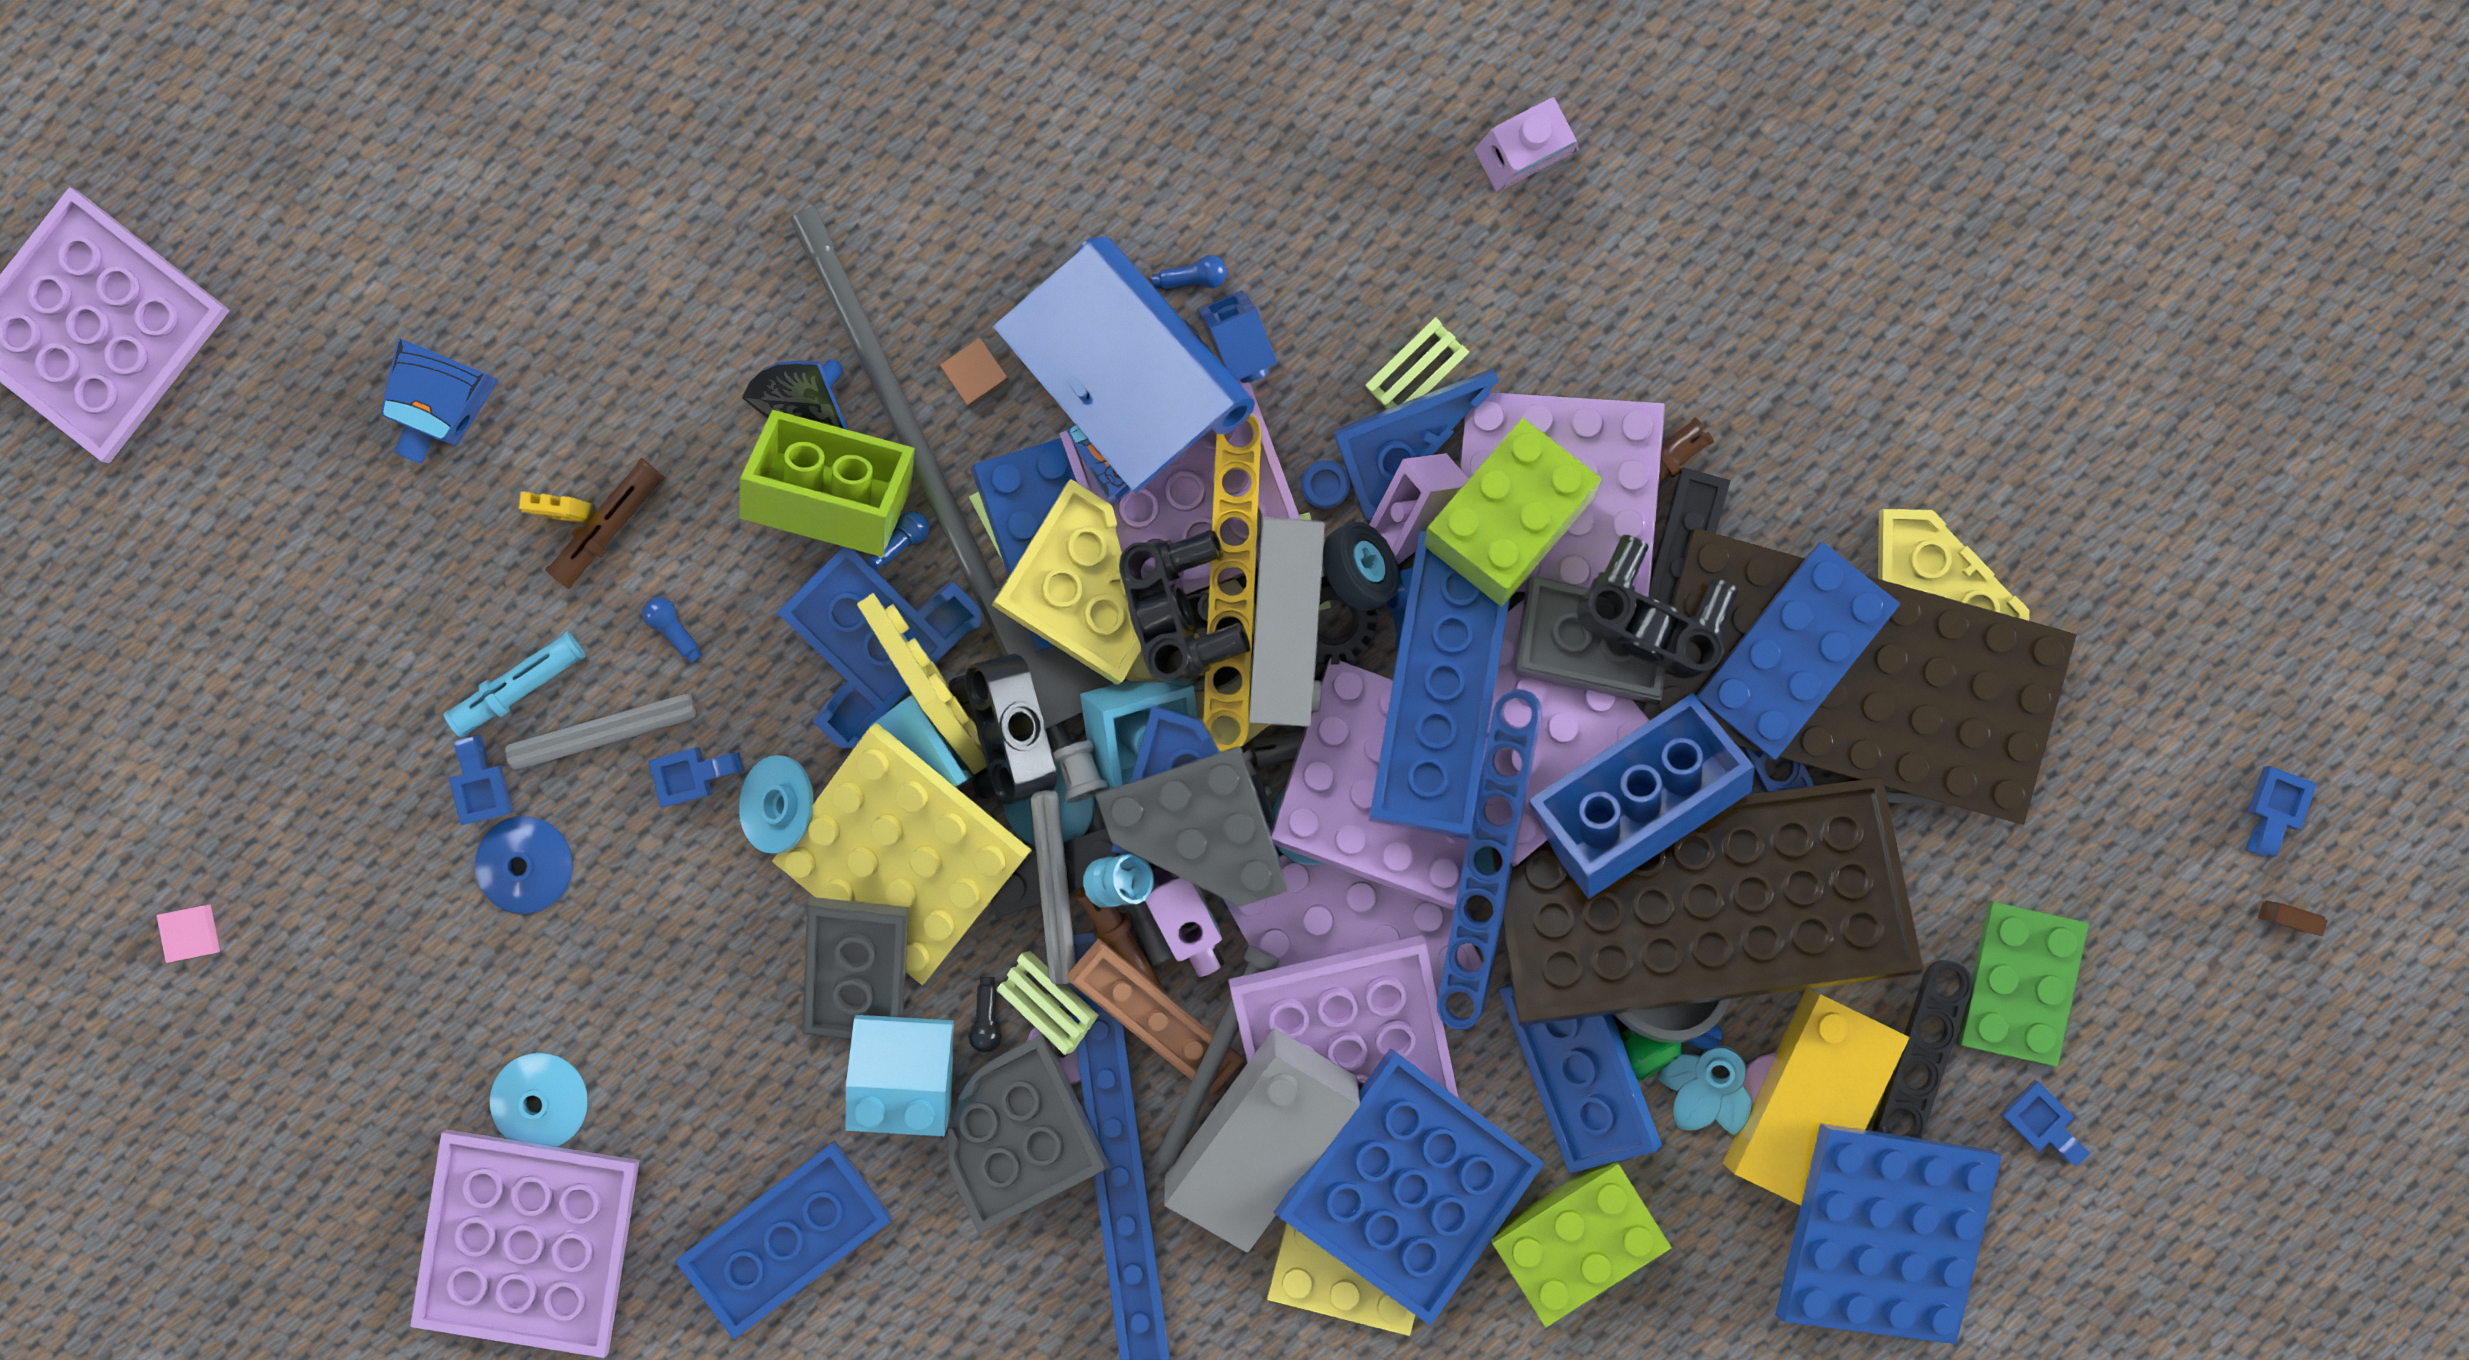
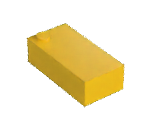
(1824, 1072)

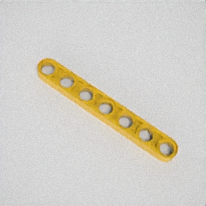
(1239, 557)

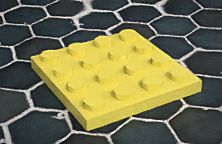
(904, 839)

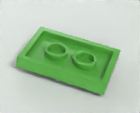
(2023, 983)

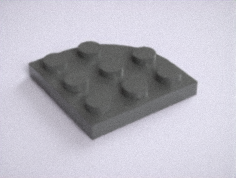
(1019, 1136)

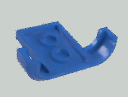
(833, 624)

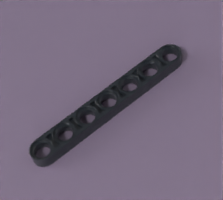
(1933, 1055)

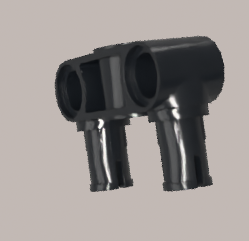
(1163, 612)
(1650, 627)
(1001, 693)

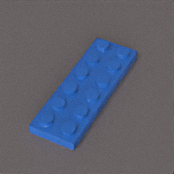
(1439, 702)

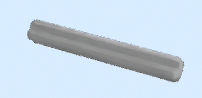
(600, 731)
(1053, 885)

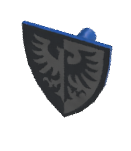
(798, 390)

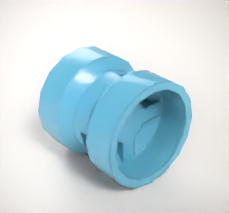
(1118, 880)

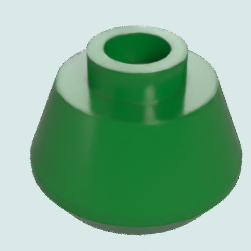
(1647, 1054)

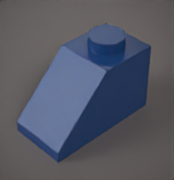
(1238, 336)

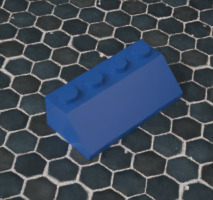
(1642, 795)

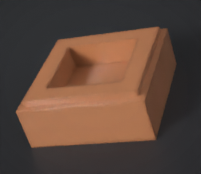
(974, 372)

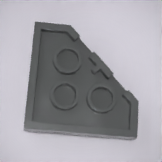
(1200, 826)

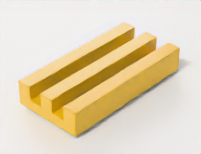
(555, 507)

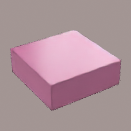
(188, 933)

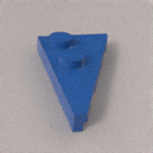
(1416, 428)

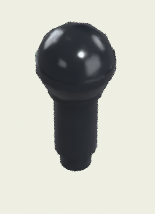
(985, 1032)

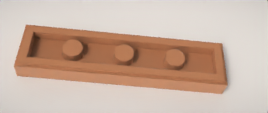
(1148, 1012)

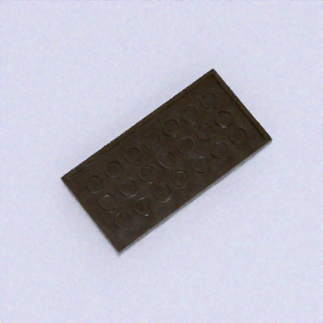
(1935, 704)
(1746, 905)

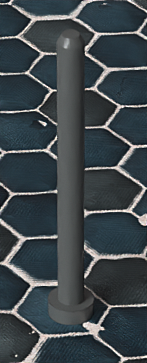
(1259, 961)

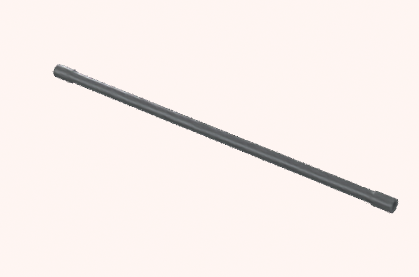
(821, 251)

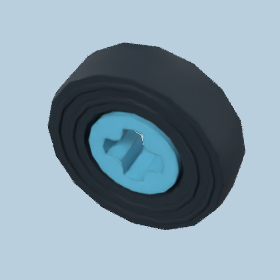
(1357, 583)

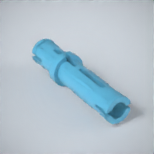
(498, 695)

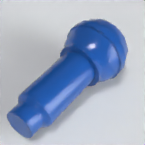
(1206, 272)
(909, 530)
(661, 615)

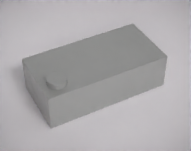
(1286, 622)
(1260, 1140)

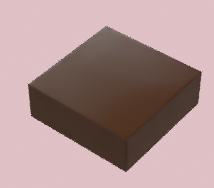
(2293, 918)

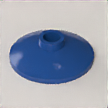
(547, 862)

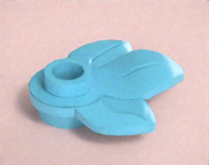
(1705, 1097)

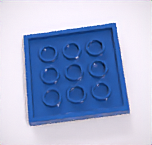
(1410, 1188)
(1888, 1234)

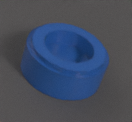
(1325, 484)

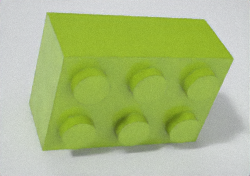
(826, 483)
(1512, 511)
(1579, 1241)

